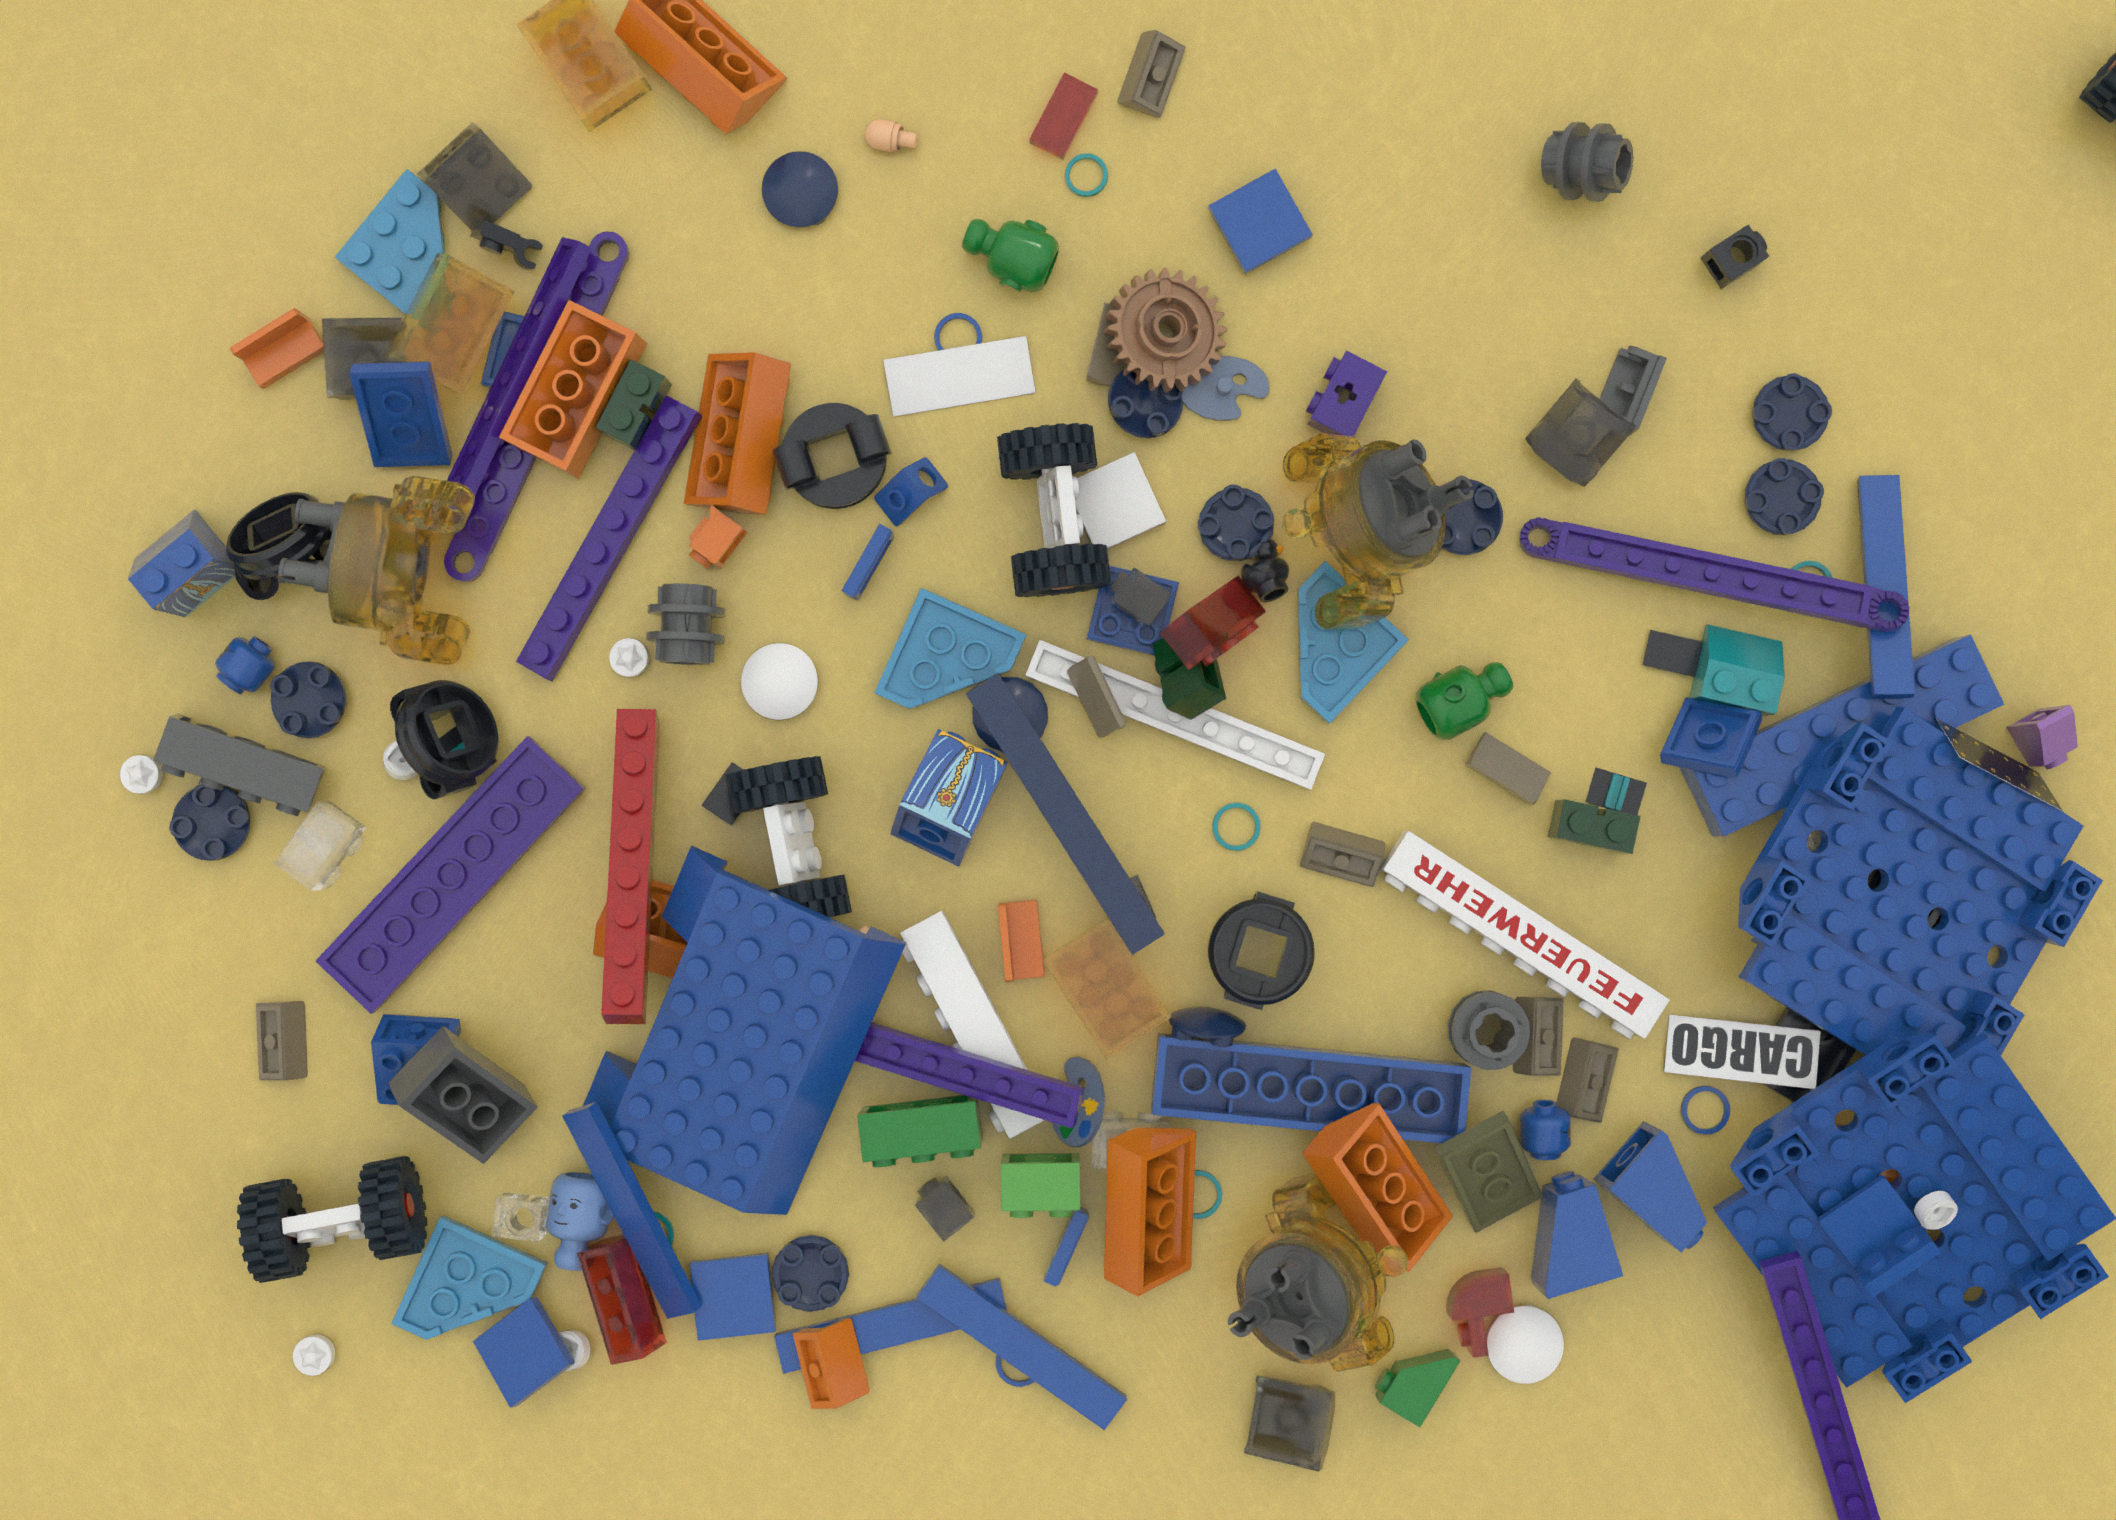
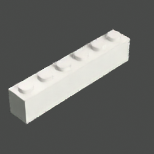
(963, 1004)

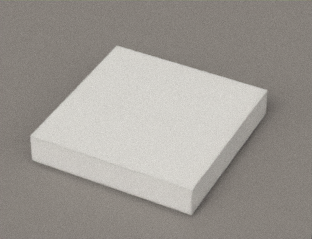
(1117, 502)

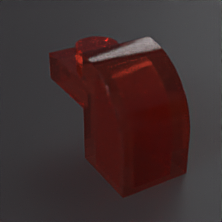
(1474, 1297)

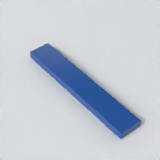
(1886, 570)
(632, 1210)
(887, 1325)
(1021, 1346)

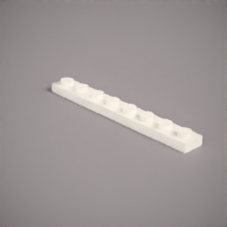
(1209, 730)

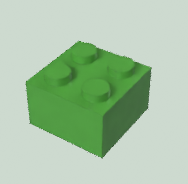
(1040, 1184)

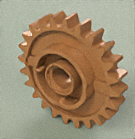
(1143, 345)

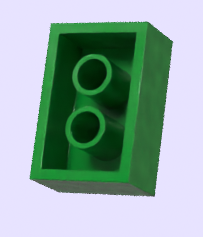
(920, 1130)

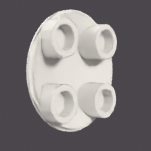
(779, 681)
(1525, 1344)

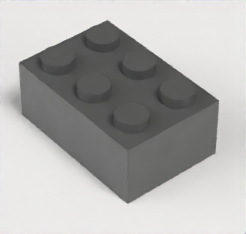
(462, 1095)

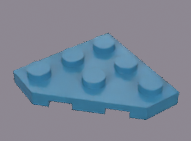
(397, 241)
(945, 652)
(1338, 661)
(465, 1280)

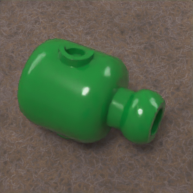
(1017, 253)
(1461, 698)

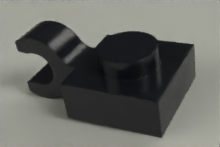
(496, 239)

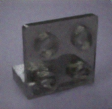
(475, 177)

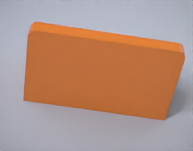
(279, 347)
(1021, 940)
(831, 1364)

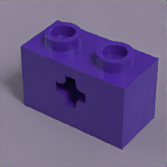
(1362, 382)

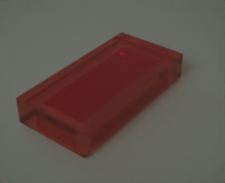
(1063, 116)

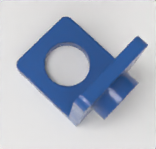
(908, 492)

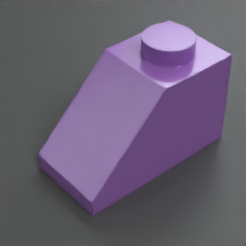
(2046, 736)

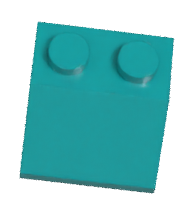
(1739, 670)

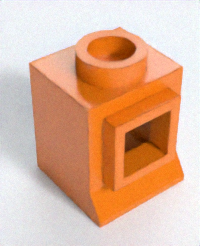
(715, 539)

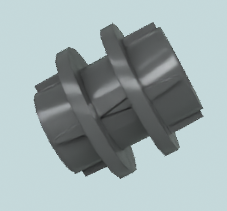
(1587, 161)
(685, 624)
(1508, 1042)

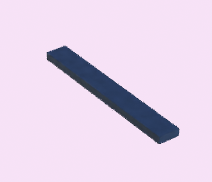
(1065, 814)

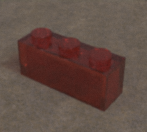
(1214, 624)
(621, 1300)

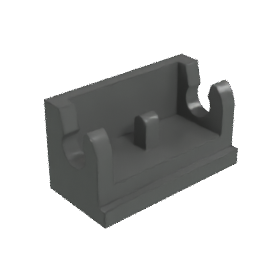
(1632, 383)

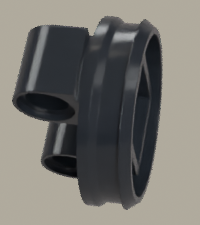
(820, 423)
(269, 535)
(440, 771)
(1295, 963)

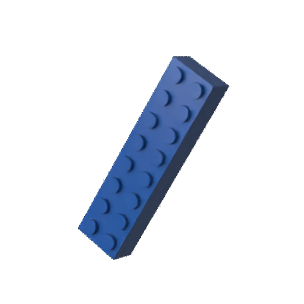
(1948, 685)
(1307, 1087)

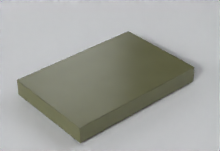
(1489, 1171)

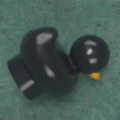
(1268, 574)

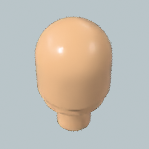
(889, 136)

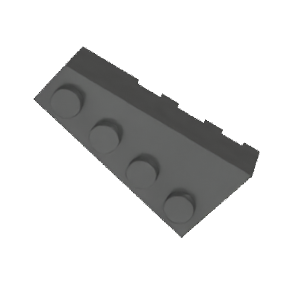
(238, 764)

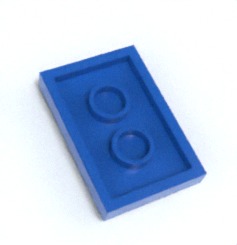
(401, 414)

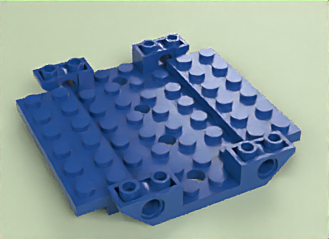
(1941, 840)
(1945, 1127)

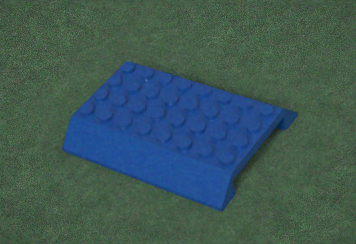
(745, 1040)

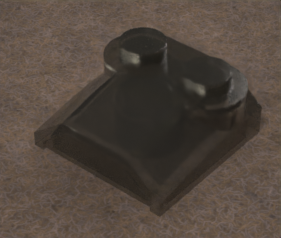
(353, 342)
(1578, 434)
(1291, 1422)

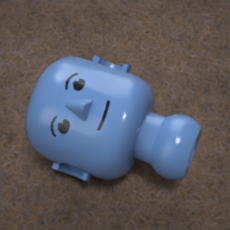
(576, 1216)

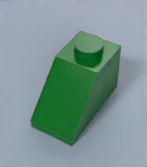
(1416, 1384)

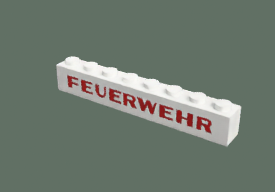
(1523, 934)

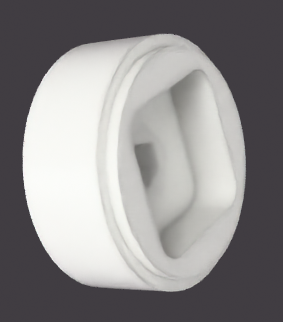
(629, 657)
(396, 764)
(141, 774)
(1935, 1210)
(577, 1346)
(314, 1354)

